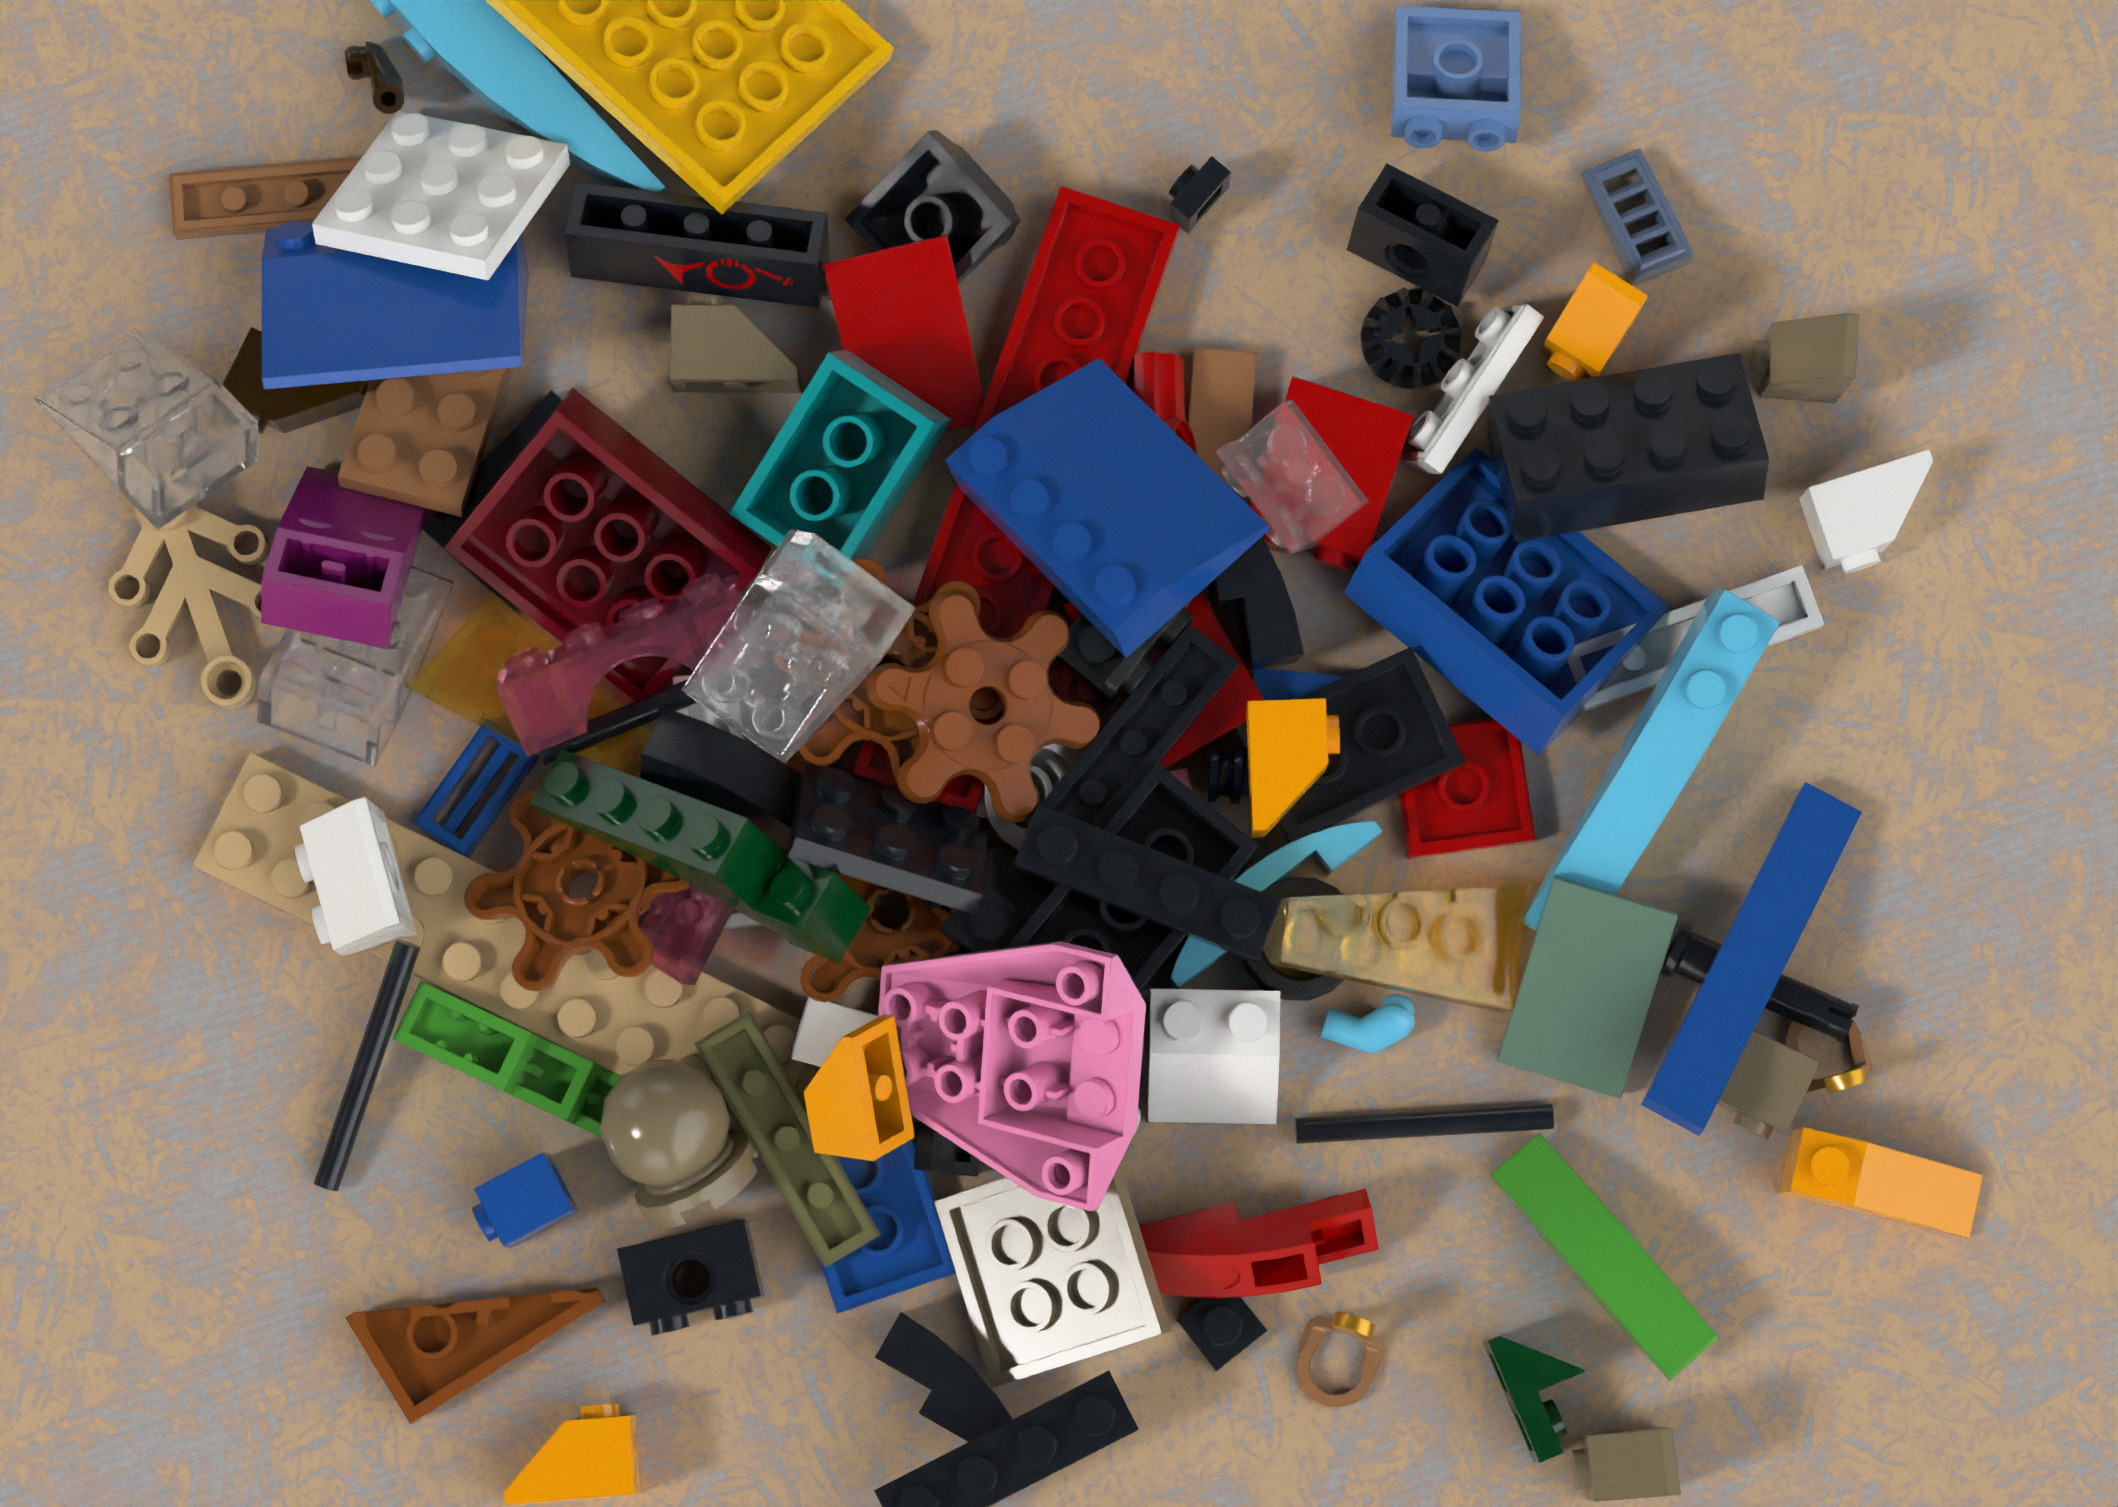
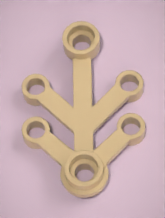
(192, 581)

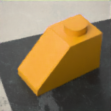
(1592, 325)
(1286, 755)
(860, 1095)
(582, 1460)

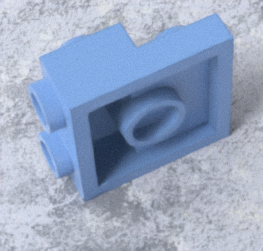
(1456, 76)

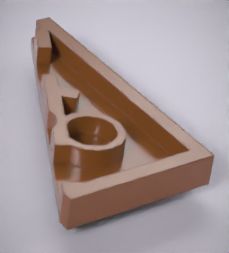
(447, 1348)

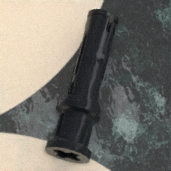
(1693, 955)

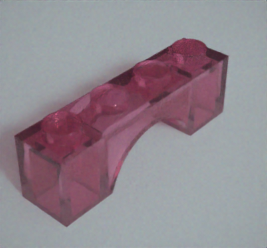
(552, 690)

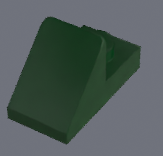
(1521, 1376)

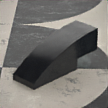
(1262, 606)
(721, 772)
(958, 1394)

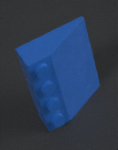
(375, 318)
(1106, 502)
(1500, 610)

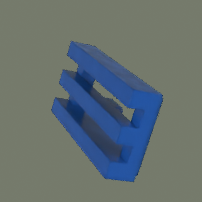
(493, 808)

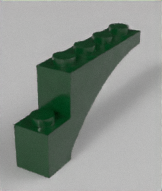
(707, 850)

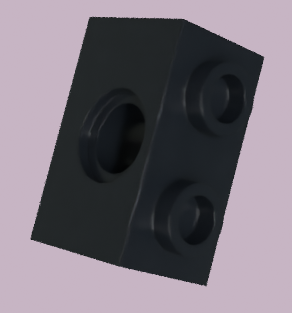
(1422, 234)
(652, 1267)

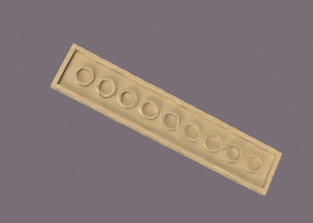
(588, 1008)

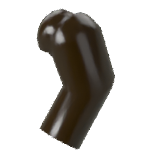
(385, 80)

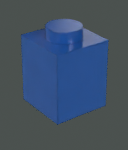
(523, 1201)

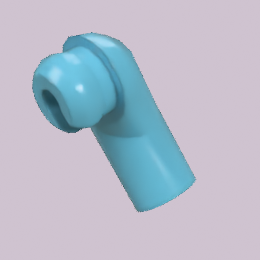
(1374, 1031)

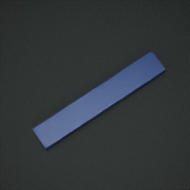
(1751, 959)

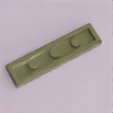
(781, 1134)

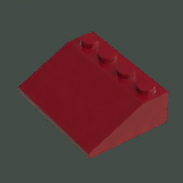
(595, 527)

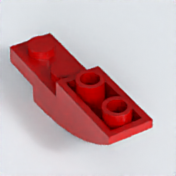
(1271, 1253)

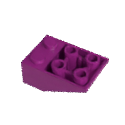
(340, 561)

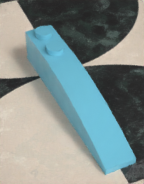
(517, 83)
(1662, 746)

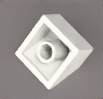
(355, 878)
(1213, 1056)

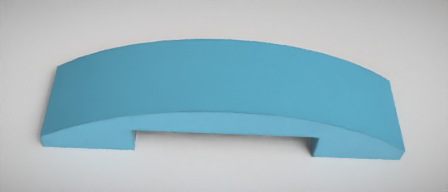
(1328, 847)

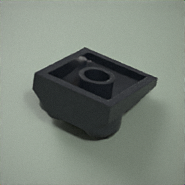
(936, 194)

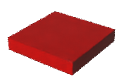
(1476, 804)

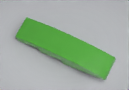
(506, 1057)
(1604, 1257)

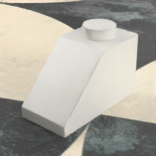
(1862, 511)

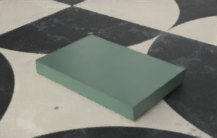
(1587, 987)

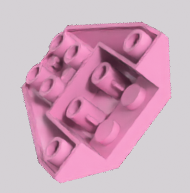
(1024, 1060)

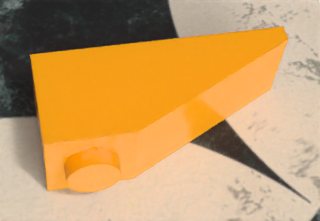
(1879, 1182)

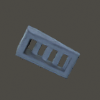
(1654, 264)

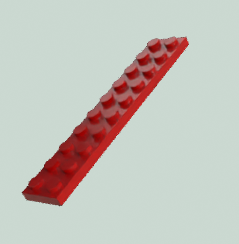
(1080, 304)

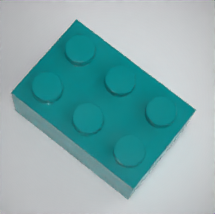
(841, 458)

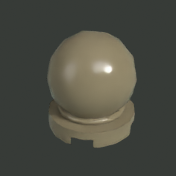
(674, 1137)

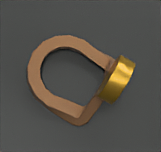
(1843, 1080)
(1346, 1324)

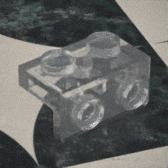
(1291, 478)

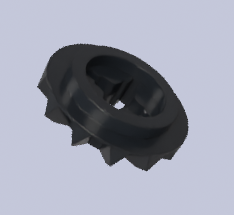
(1391, 359)

